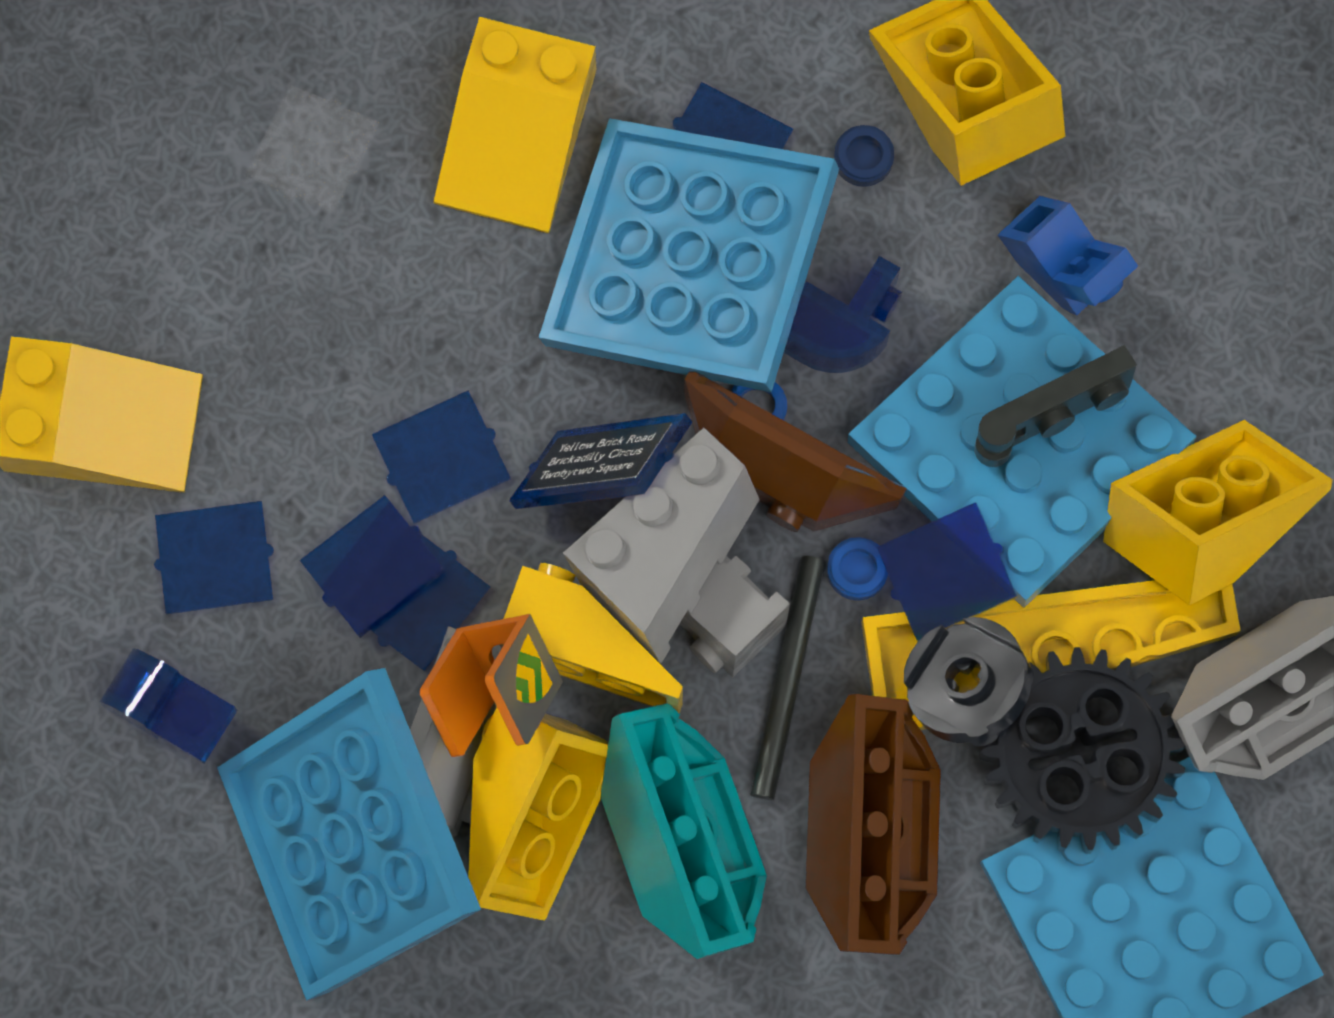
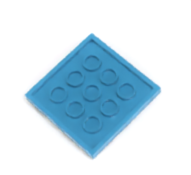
(690, 254)
(1051, 489)
(348, 835)
(1160, 923)

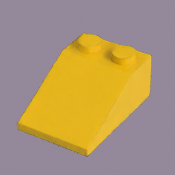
(970, 85)
(515, 124)
(96, 416)
(1211, 509)
(588, 640)
(531, 812)

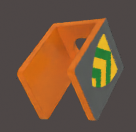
(470, 681)

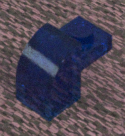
(840, 336)
(168, 705)

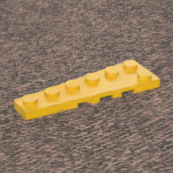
(1125, 620)

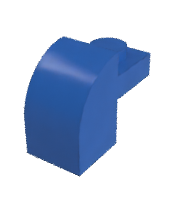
(1064, 256)

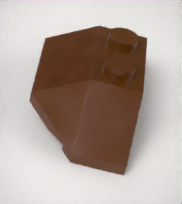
(790, 470)
(873, 825)

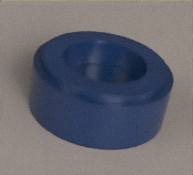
(864, 155)

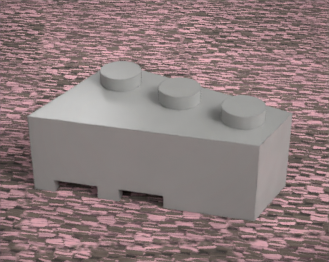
(661, 545)
(733, 618)

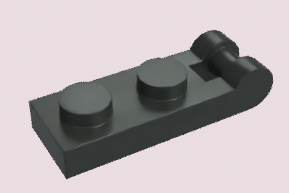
(1054, 405)

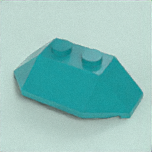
(682, 832)

